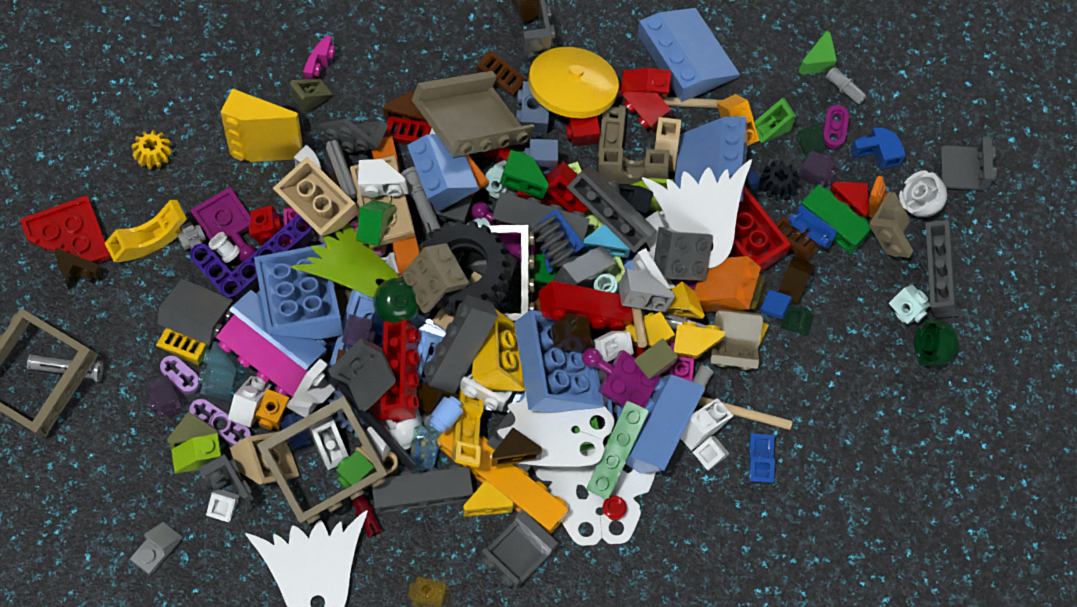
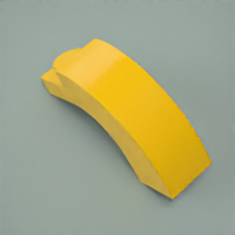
(149, 237)

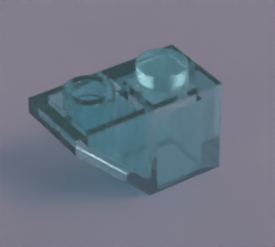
(219, 374)

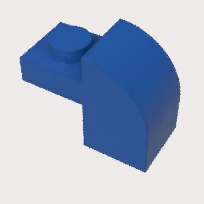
(883, 144)

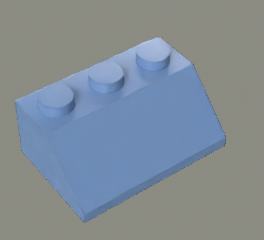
(442, 176)

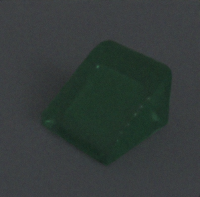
(811, 138)
(798, 320)

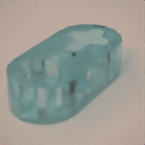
(424, 446)

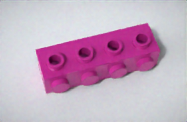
(262, 355)

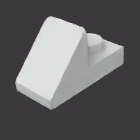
(314, 386)

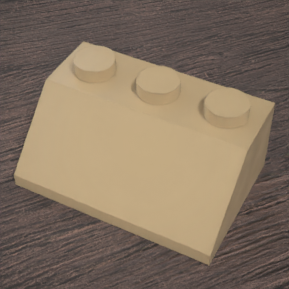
(316, 198)

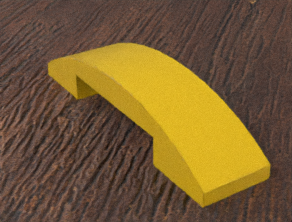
(466, 432)

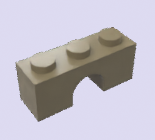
(616, 166)

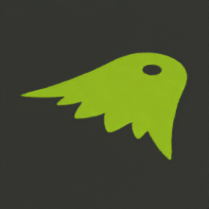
(348, 263)

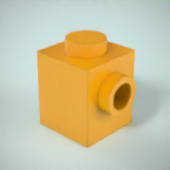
(272, 410)

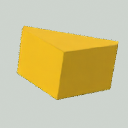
(685, 302)
(487, 501)

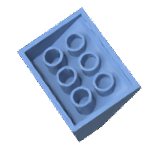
(689, 49)
(713, 145)
(296, 300)
(553, 376)

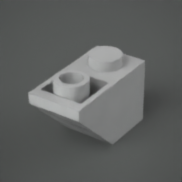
(644, 291)

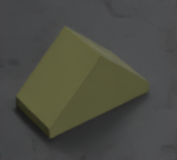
(309, 93)
(657, 359)
(189, 428)

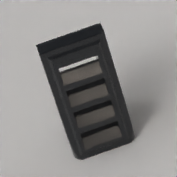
(636, 196)

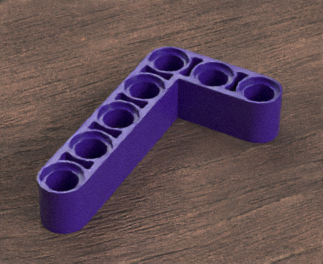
(238, 276)

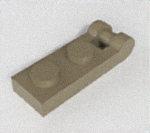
(612, 128)

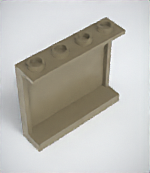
(469, 114)

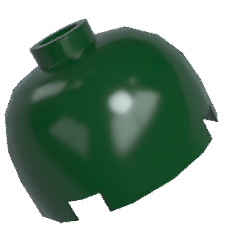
(395, 301)
(935, 343)

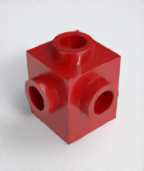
(264, 224)

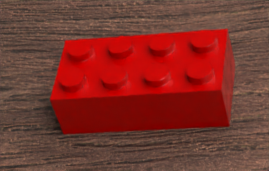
(757, 234)

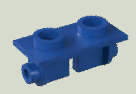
(818, 229)

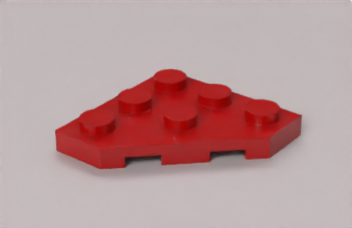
(68, 228)

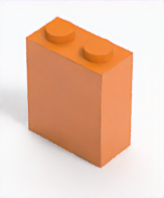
(728, 285)

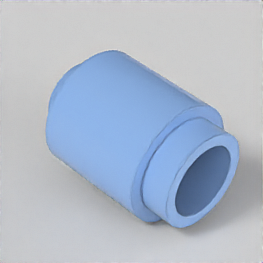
(446, 414)

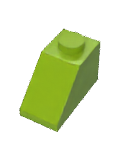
(196, 453)

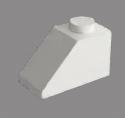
(328, 442)

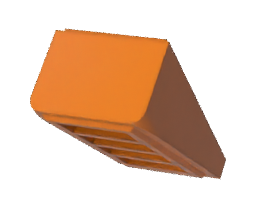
(877, 196)

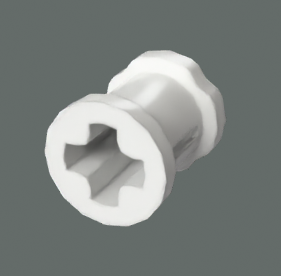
(224, 247)

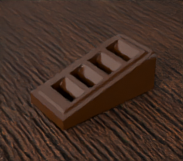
(497, 62)
(805, 248)

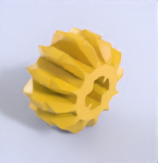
(151, 141)

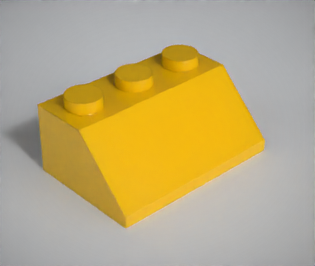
(498, 359)

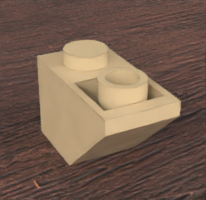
(668, 138)

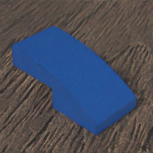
(761, 458)

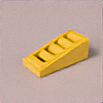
(195, 358)

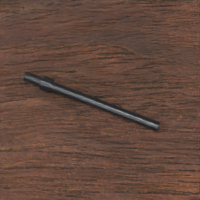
(373, 422)

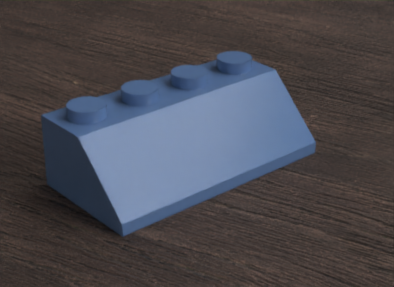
(301, 350)
(668, 416)

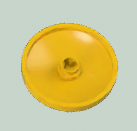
(573, 82)

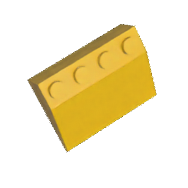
(260, 129)

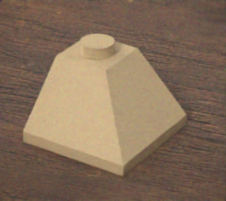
(253, 465)

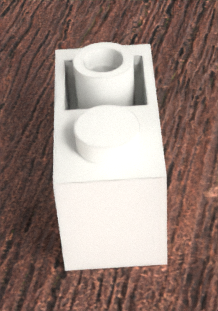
(380, 179)
(247, 401)
(705, 423)

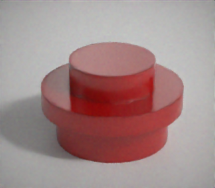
(614, 508)

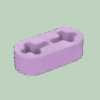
(184, 371)

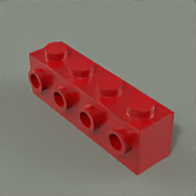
(600, 307)
(401, 352)

